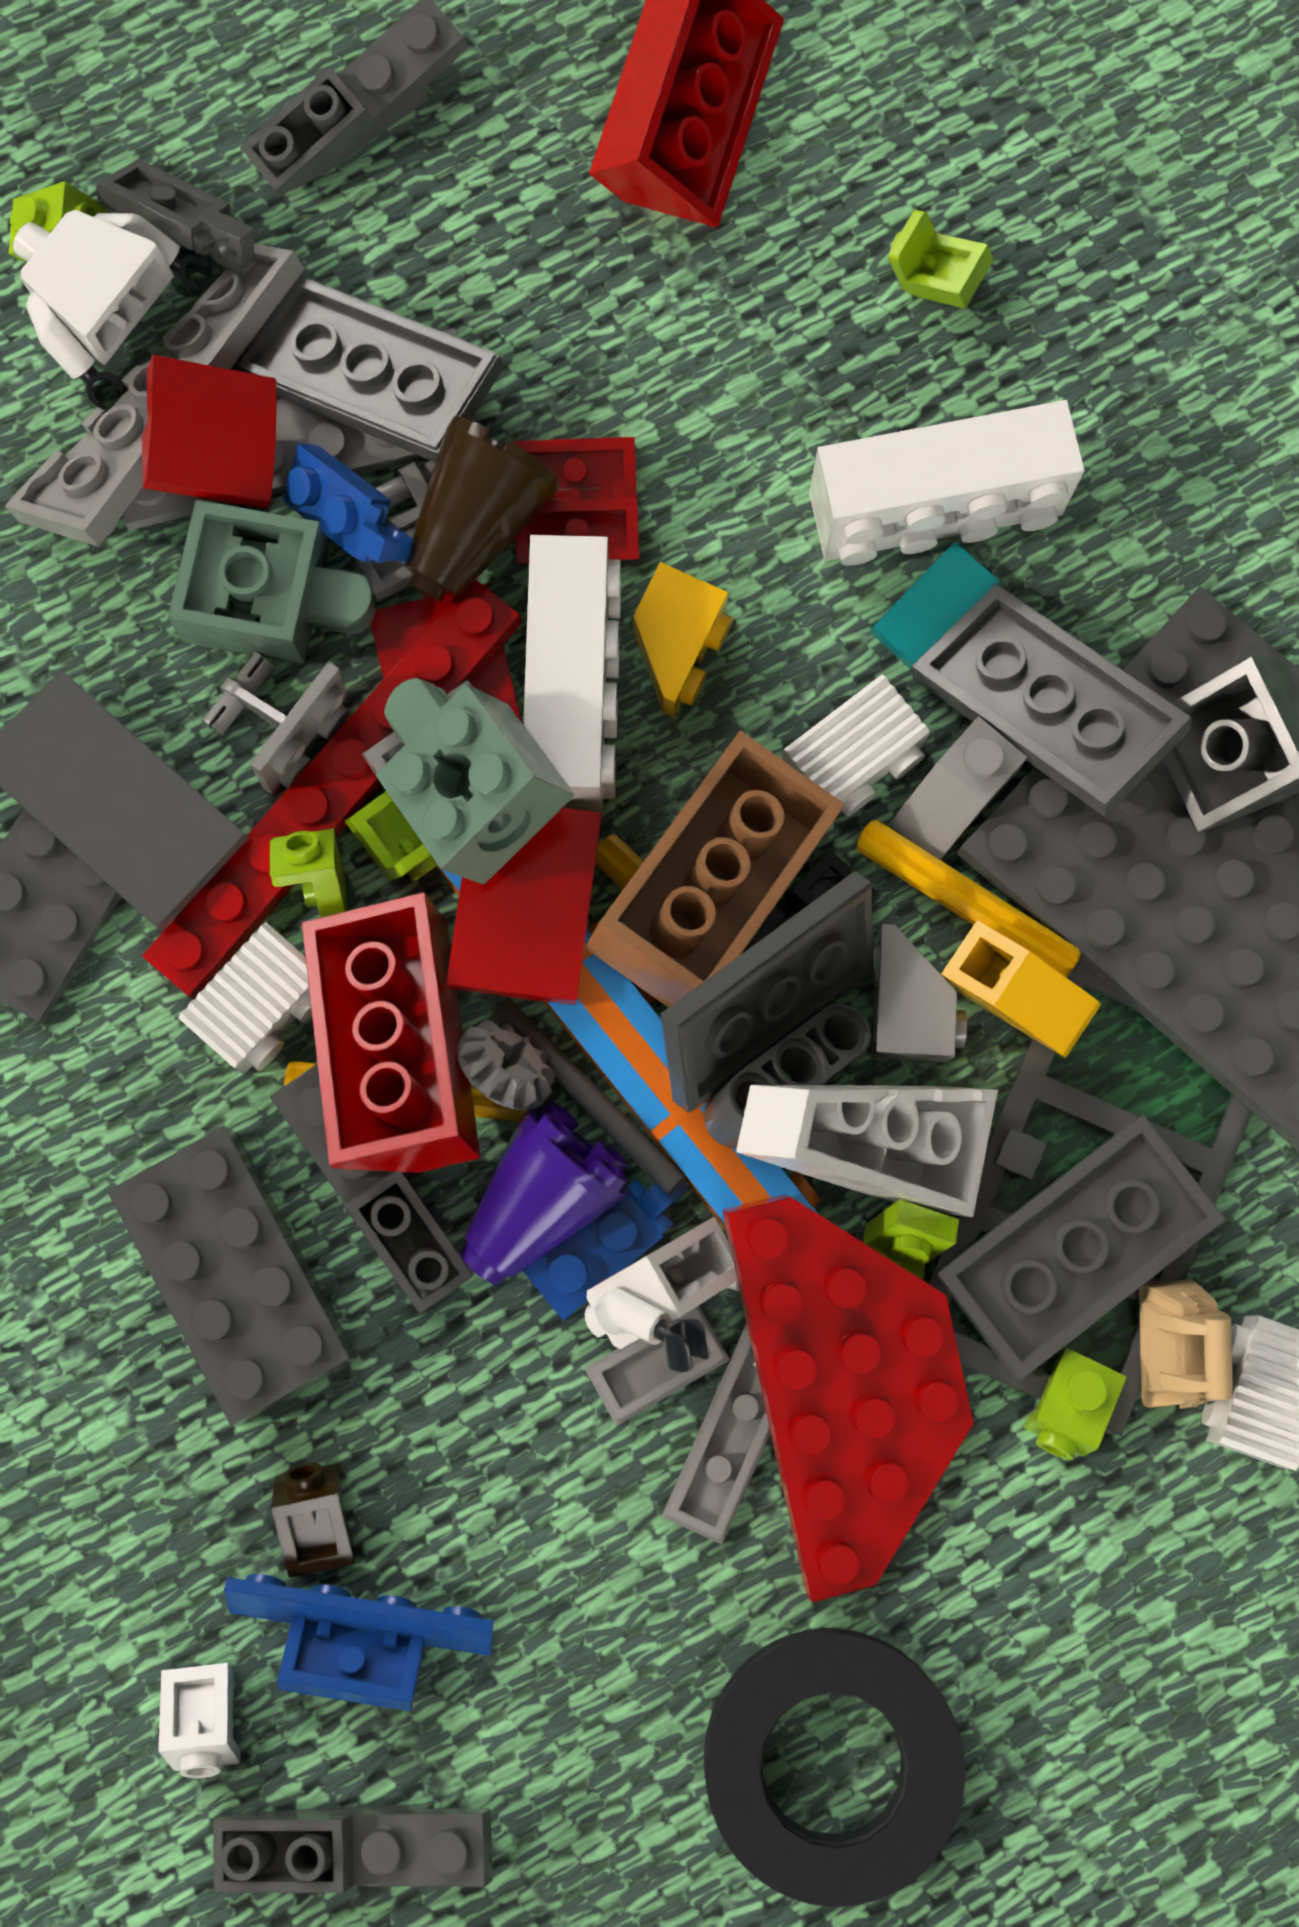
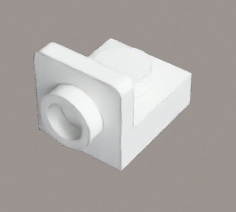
(198, 1720)

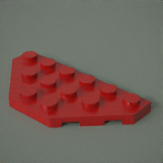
(852, 1384)

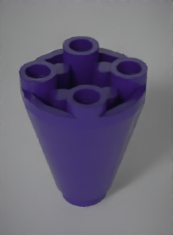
(541, 1194)

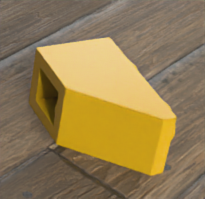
(675, 629)
(1020, 989)

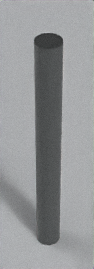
(595, 1102)

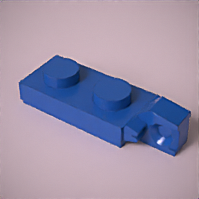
(345, 507)
(603, 1247)

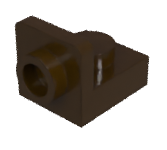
(312, 1519)

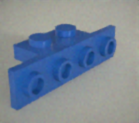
(355, 1645)

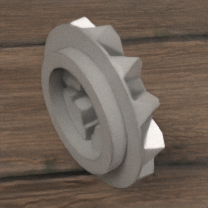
(517, 1087)

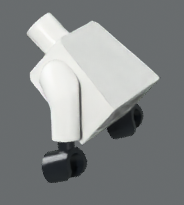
(95, 284)
(662, 1288)

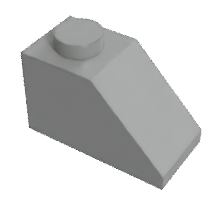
(958, 789)
(912, 1005)

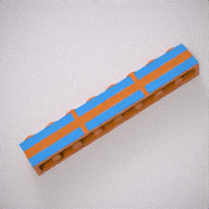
(628, 1048)

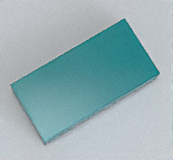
(933, 604)

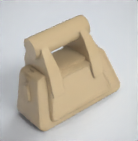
(1183, 1345)

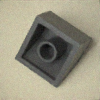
(1239, 743)

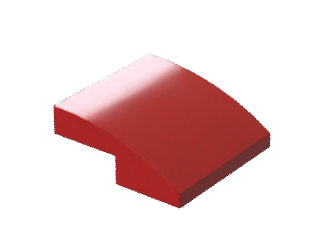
(209, 432)
(608, 512)

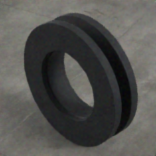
(891, 1847)

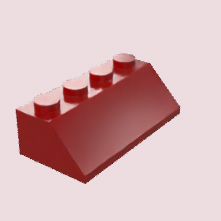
(686, 105)
(389, 1038)

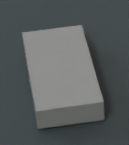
(640, 1374)

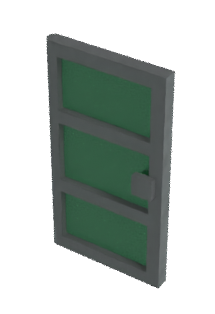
(1063, 1113)

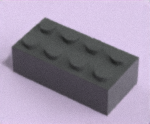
(232, 1275)

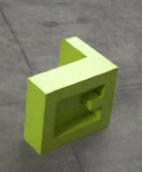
(315, 863)
(911, 1235)

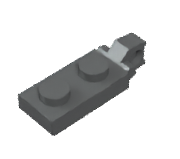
(180, 212)

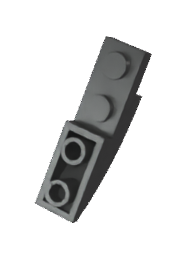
(350, 109)
(380, 1204)
(352, 1847)

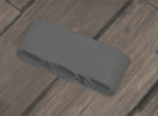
(801, 1054)

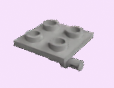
(314, 715)

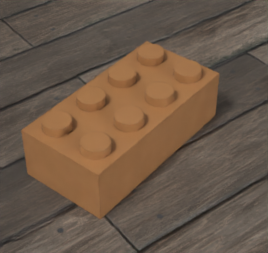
(714, 872)

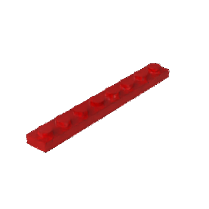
(324, 794)

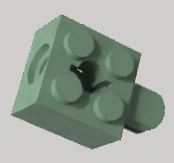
(262, 584)
(468, 777)

